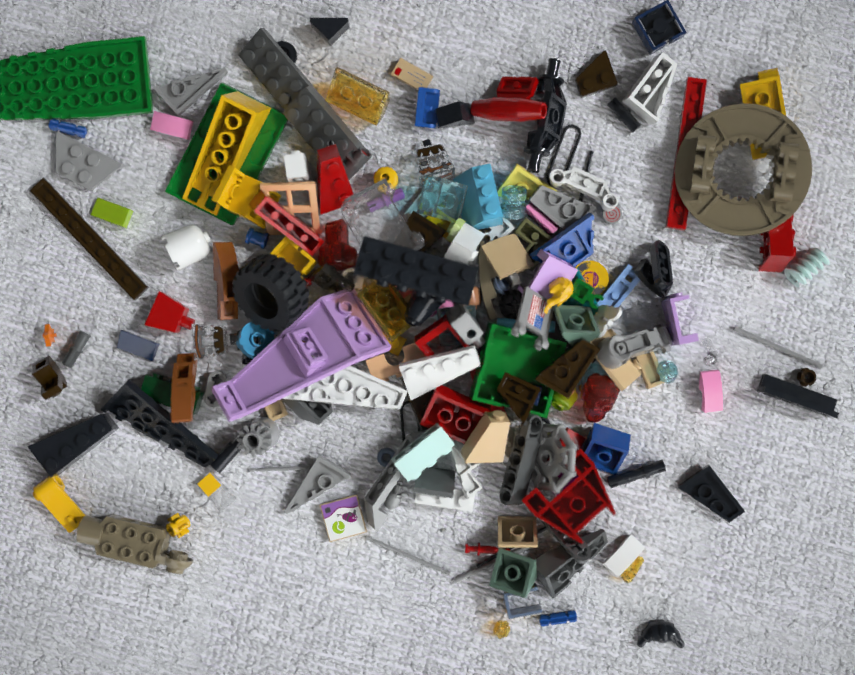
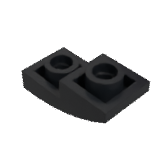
(645, 274)

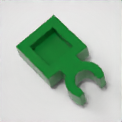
(583, 292)

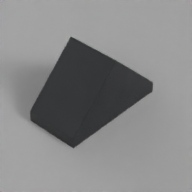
(330, 28)
(454, 115)

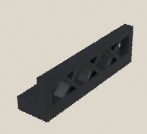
(798, 396)

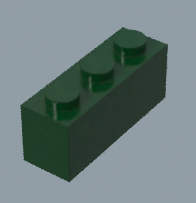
(160, 390)

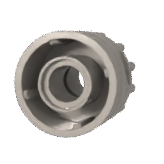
(258, 436)

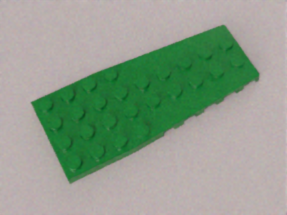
(78, 82)

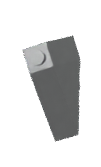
(558, 567)

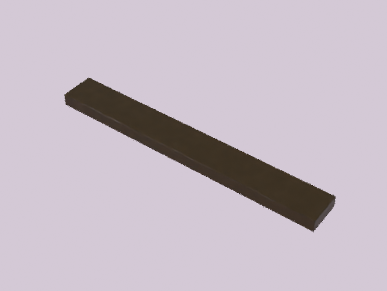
(89, 239)

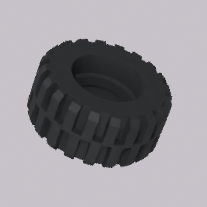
(280, 278)

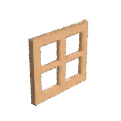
(295, 186)

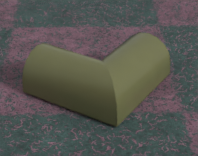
(533, 236)

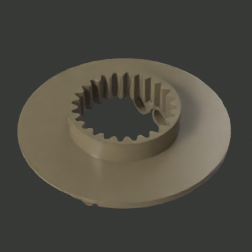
(741, 124)

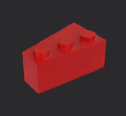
(778, 247)

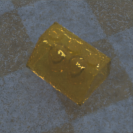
(358, 96)
(386, 308)

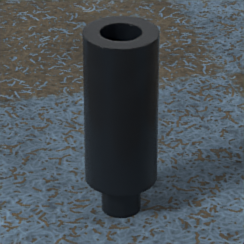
(226, 456)

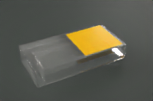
(216, 491)

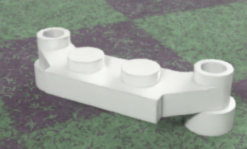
(586, 184)

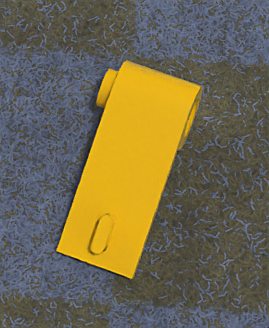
(58, 502)

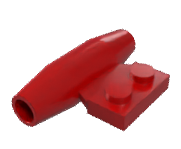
(511, 102)

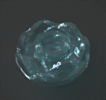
(667, 371)

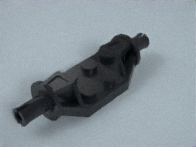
(551, 126)

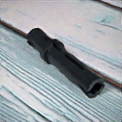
(631, 475)

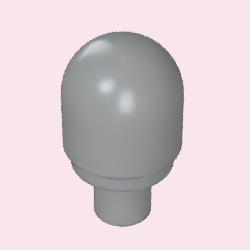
(394, 497)

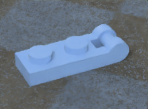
(620, 288)

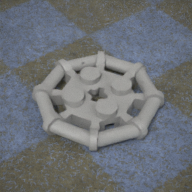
(557, 461)

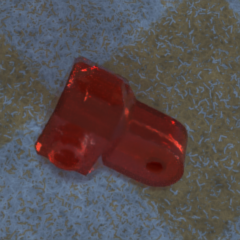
(336, 248)
(598, 396)

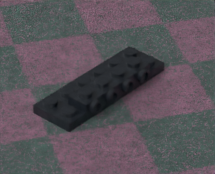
(415, 271)

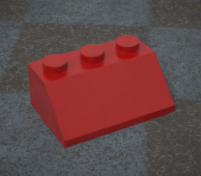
(454, 413)

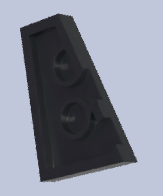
(711, 492)

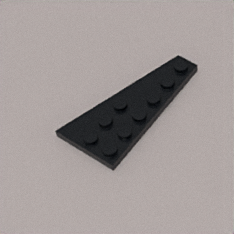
(155, 422)

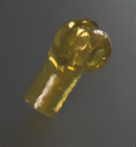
(629, 574)

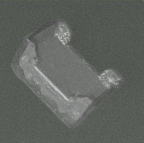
(376, 216)

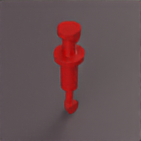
(481, 549)

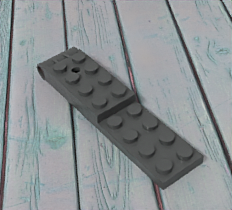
(302, 102)

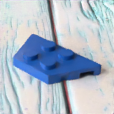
(571, 244)

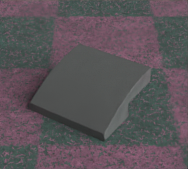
(436, 482)

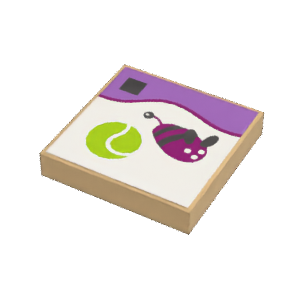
(343, 518)

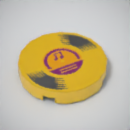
(595, 275)

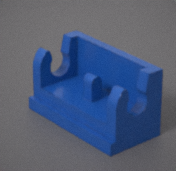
(426, 104)

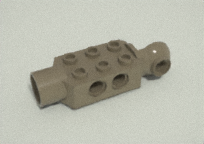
(132, 542)

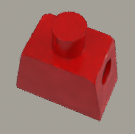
(169, 314)

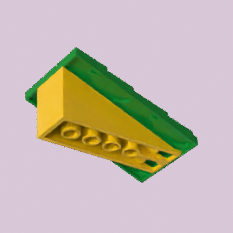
(232, 133)

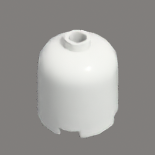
(187, 245)

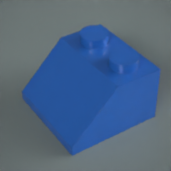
(607, 448)

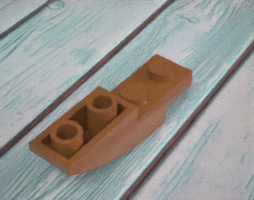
(224, 269)
(183, 388)

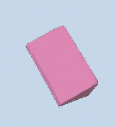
(541, 219)

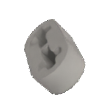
(210, 383)

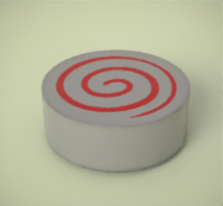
(612, 216)

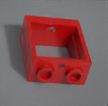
(434, 330)

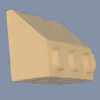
(625, 374)

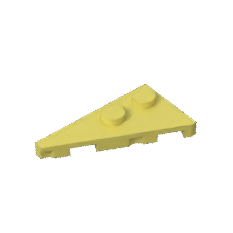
(522, 177)

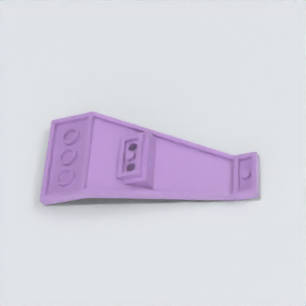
(335, 332)

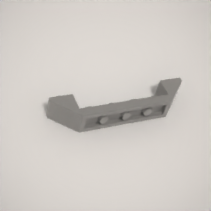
(387, 480)

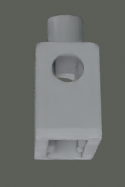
(465, 325)

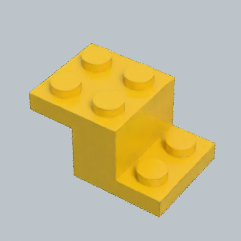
(236, 193)

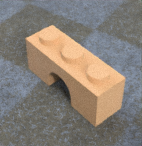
(382, 369)

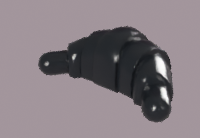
(661, 632)

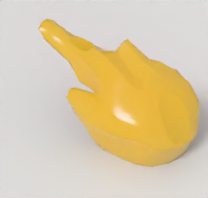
(562, 291)

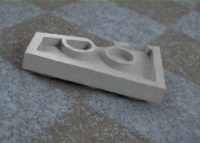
(559, 207)

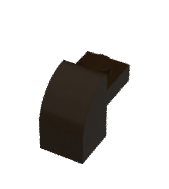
(49, 377)

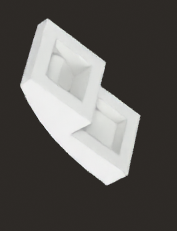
(623, 556)

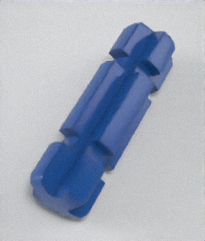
(68, 128)
(558, 618)

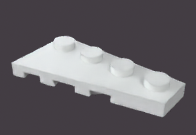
(435, 370)

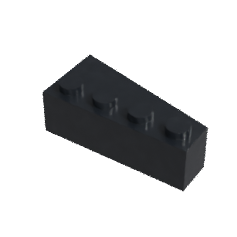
(70, 445)

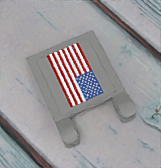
(532, 316)

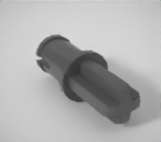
(75, 349)

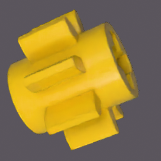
(178, 525)

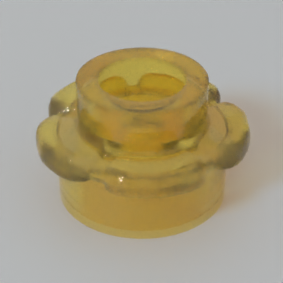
(501, 629)

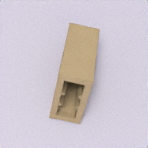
(488, 439)

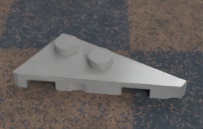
(185, 92)
(320, 478)

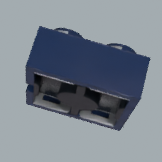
(658, 27)

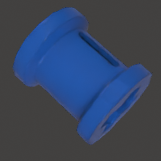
(257, 238)

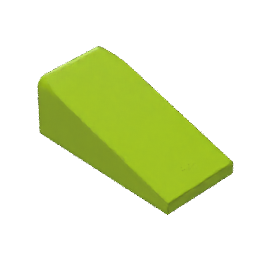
(112, 212)

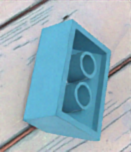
(481, 202)

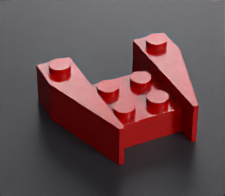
(576, 503)

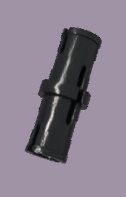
(624, 114)

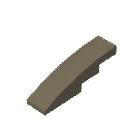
(486, 274)

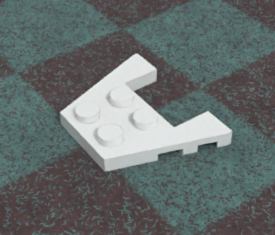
(467, 480)

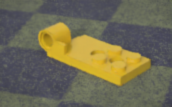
(764, 92)

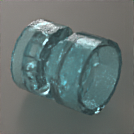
(513, 202)

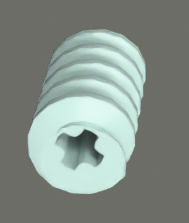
(806, 265)

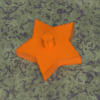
(49, 335)

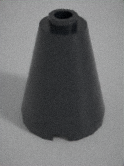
(420, 309)

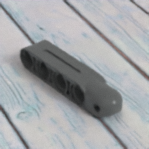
(521, 461)

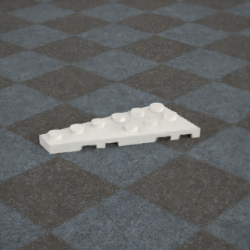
(353, 388)

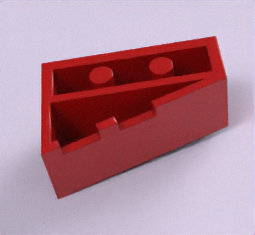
(332, 180)

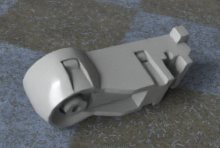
(619, 349)

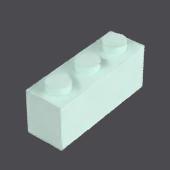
(423, 452)

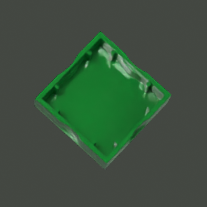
(516, 356)

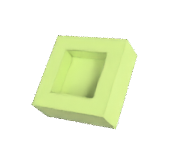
(454, 228)

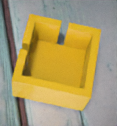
(292, 253)

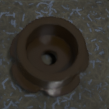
(811, 377)

